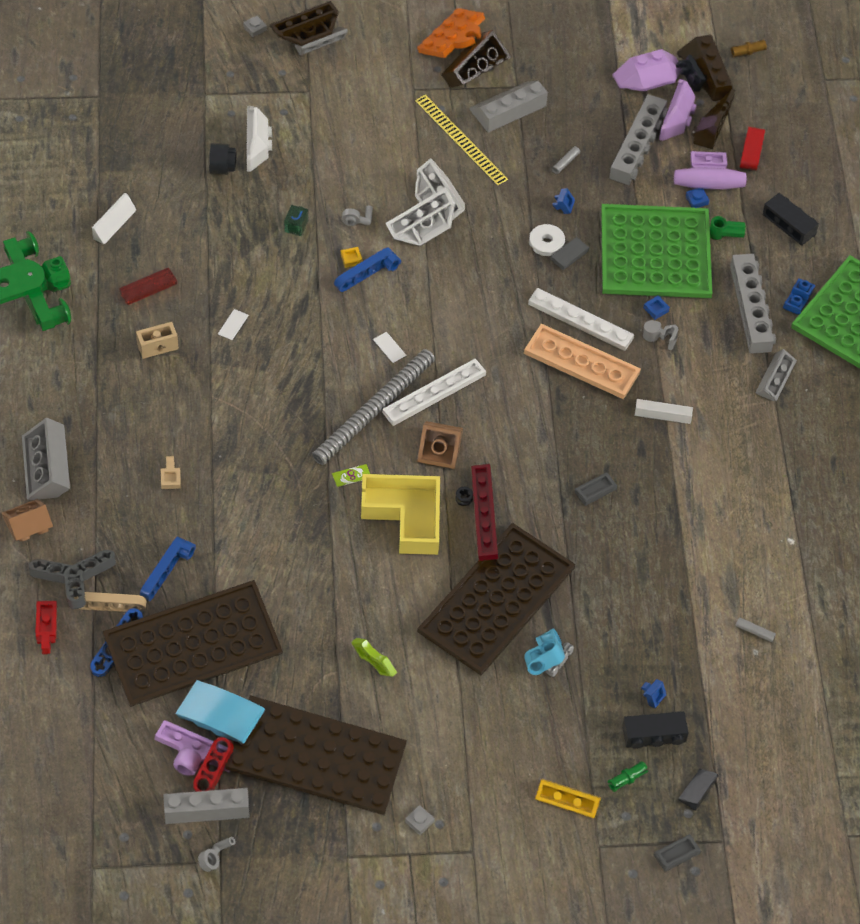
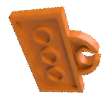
(453, 33)

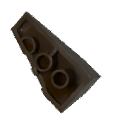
(711, 124)

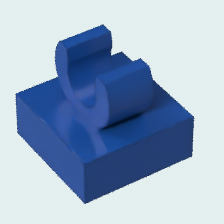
(564, 201)
(654, 692)

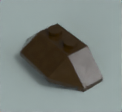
(307, 25)

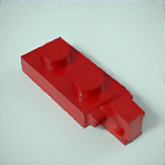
(46, 624)

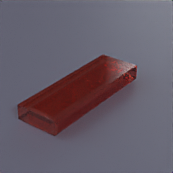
(148, 286)

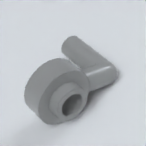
(352, 217)
(209, 858)

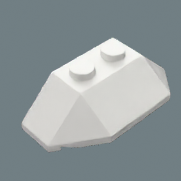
(257, 138)
(431, 180)
(424, 220)

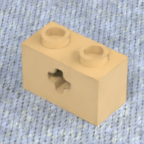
(157, 340)

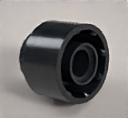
(222, 159)

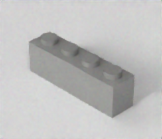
(206, 805)

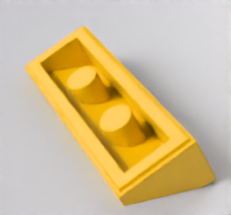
(568, 798)

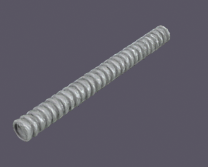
(373, 407)

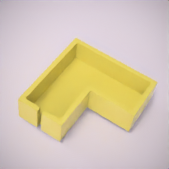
(407, 499)

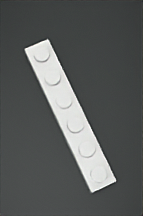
(581, 319)
(434, 392)

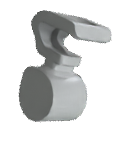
(653, 331)

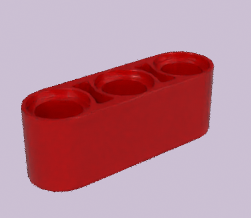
(752, 148)
(213, 754)

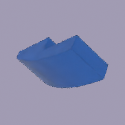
(799, 296)

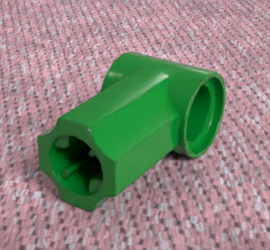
(721, 227)

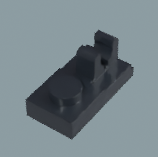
(692, 73)

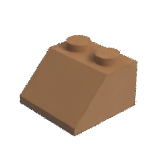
(440, 444)
(27, 520)

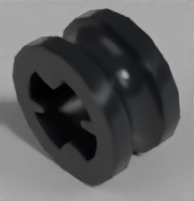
(461, 491)

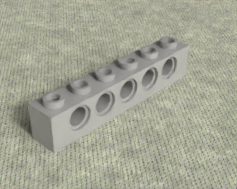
(638, 140)
(752, 303)

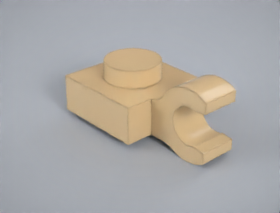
(170, 475)

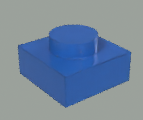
(697, 198)
(656, 307)

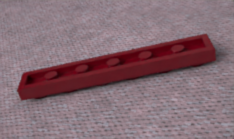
(484, 512)

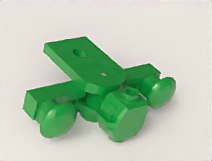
(31, 281)

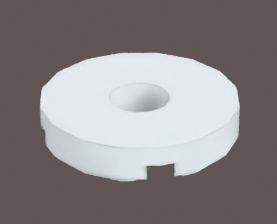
(550, 232)

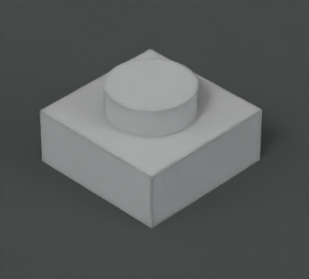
(255, 26)
(419, 820)

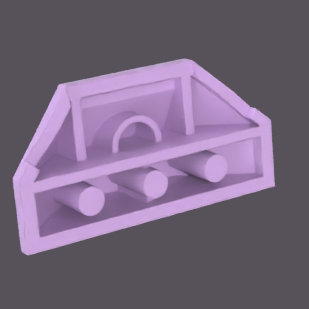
(647, 71)
(679, 111)

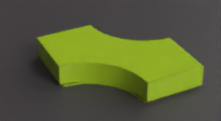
(377, 660)

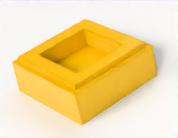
(351, 257)

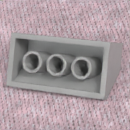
(510, 105)
(45, 460)

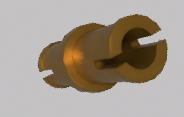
(748, 48)

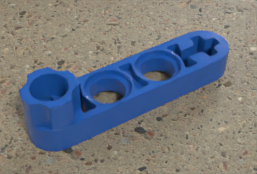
(368, 267)
(178, 548)
(98, 659)

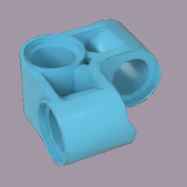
(546, 655)

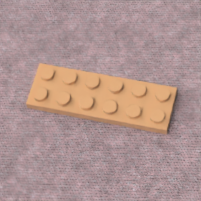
(582, 361)

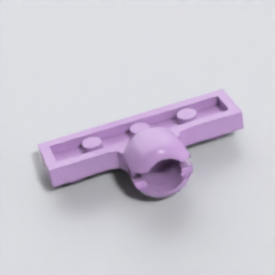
(191, 747)

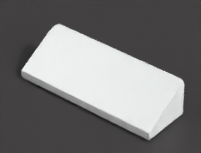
(113, 219)
(663, 411)

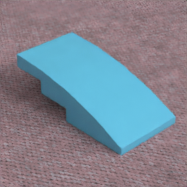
(220, 711)

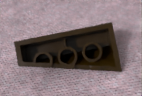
(476, 59)
(710, 63)

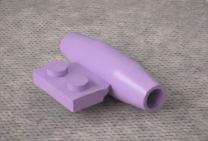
(709, 172)

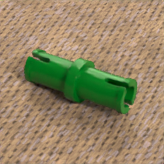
(627, 776)

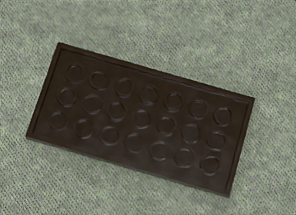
(496, 599)
(192, 643)
(320, 756)

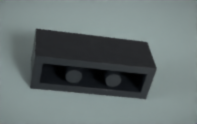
(790, 219)
(655, 729)

